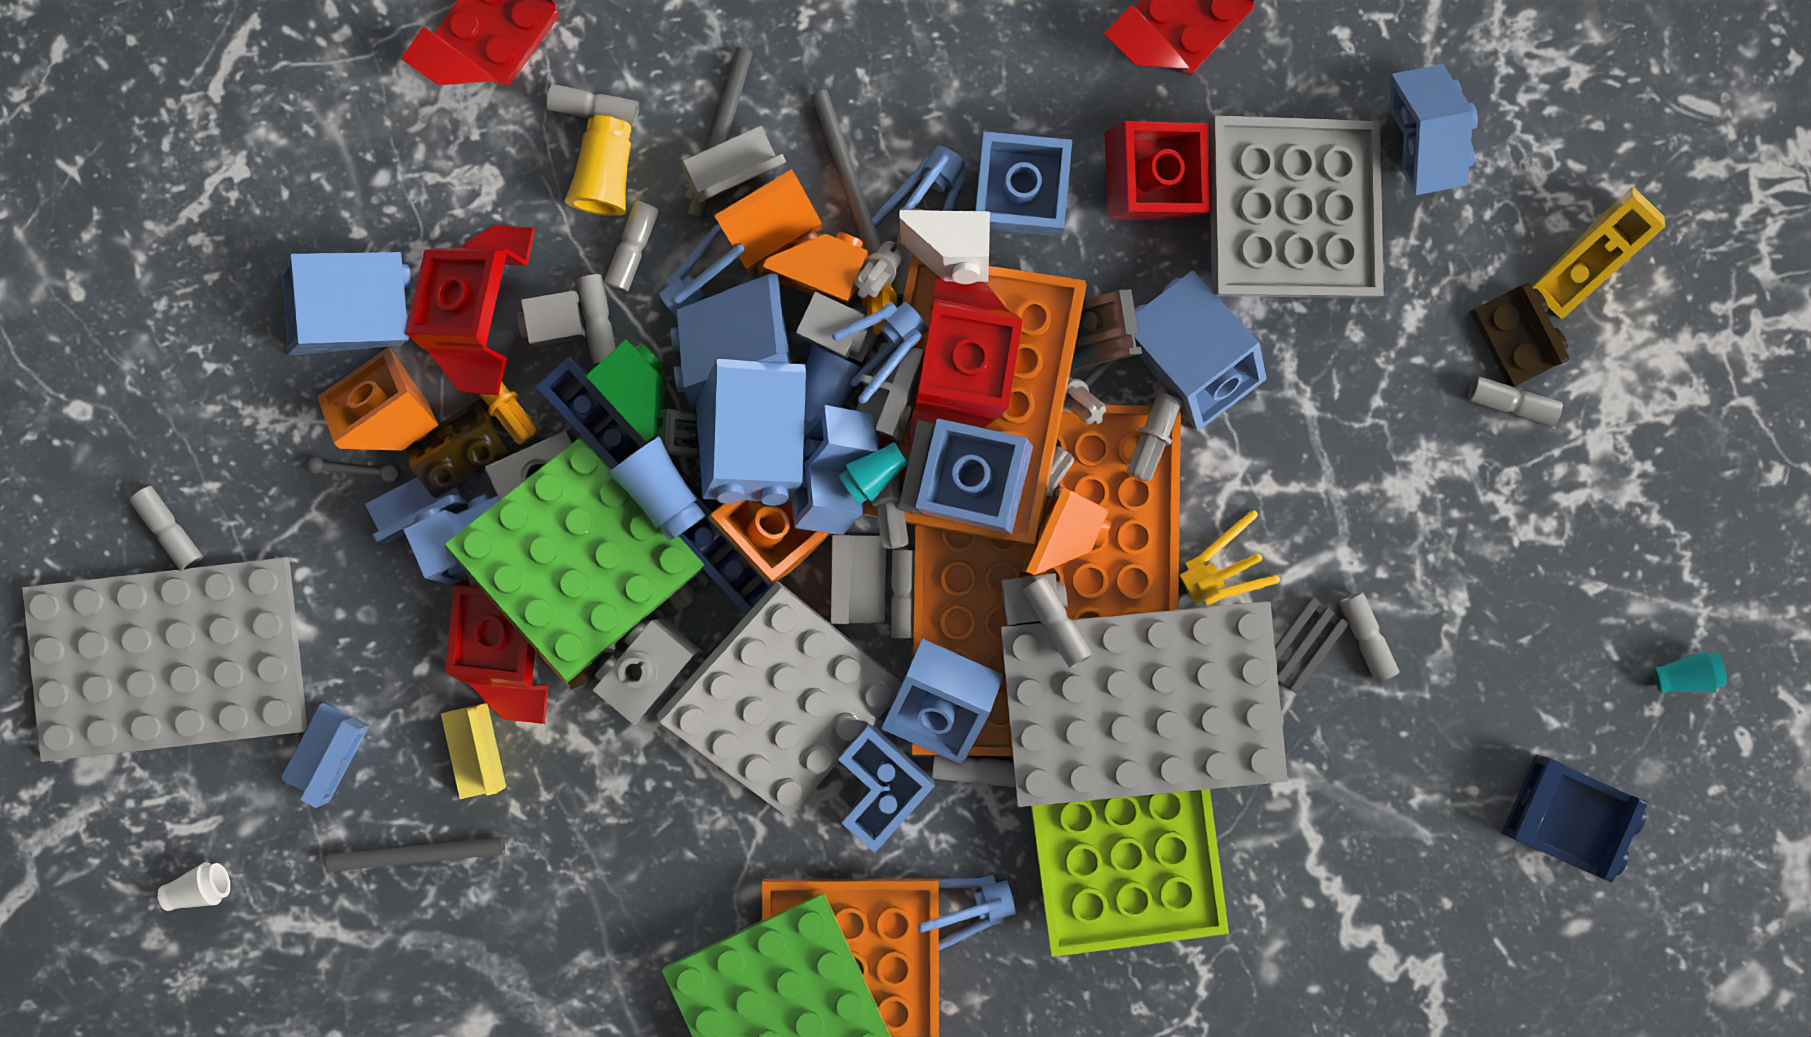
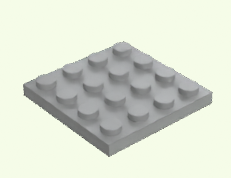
(1295, 207)
(780, 700)

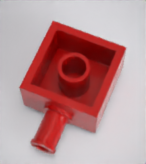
(1157, 171)

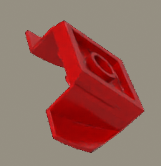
(1176, 31)
(482, 41)
(457, 304)
(967, 357)
(493, 657)

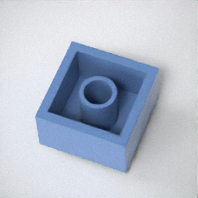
(1024, 183)
(974, 476)

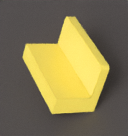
(473, 751)

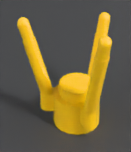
(1204, 581)

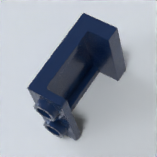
(1575, 818)

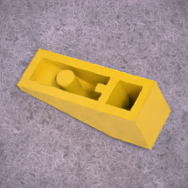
(1600, 252)

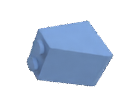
(344, 301)
(731, 325)
(1198, 349)
(751, 431)

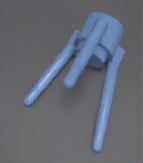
(937, 172)
(687, 291)
(902, 330)
(991, 906)

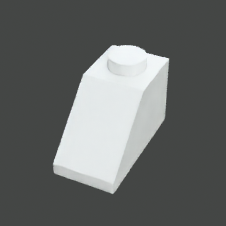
(949, 242)

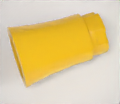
(601, 168)

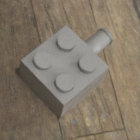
(646, 670)

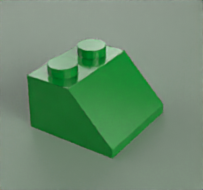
(633, 386)

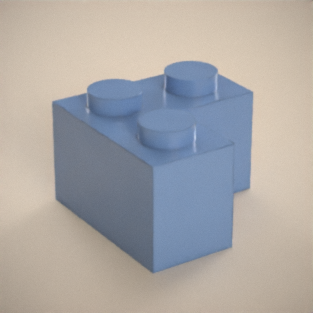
(1435, 128)
(830, 443)
(435, 529)
(893, 783)

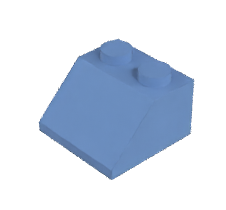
(943, 701)

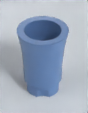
(826, 381)
(658, 489)

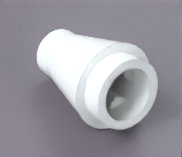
(198, 887)

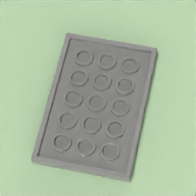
(165, 659)
(1154, 709)

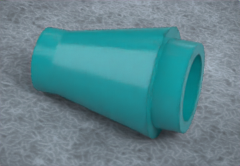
(873, 472)
(1695, 673)

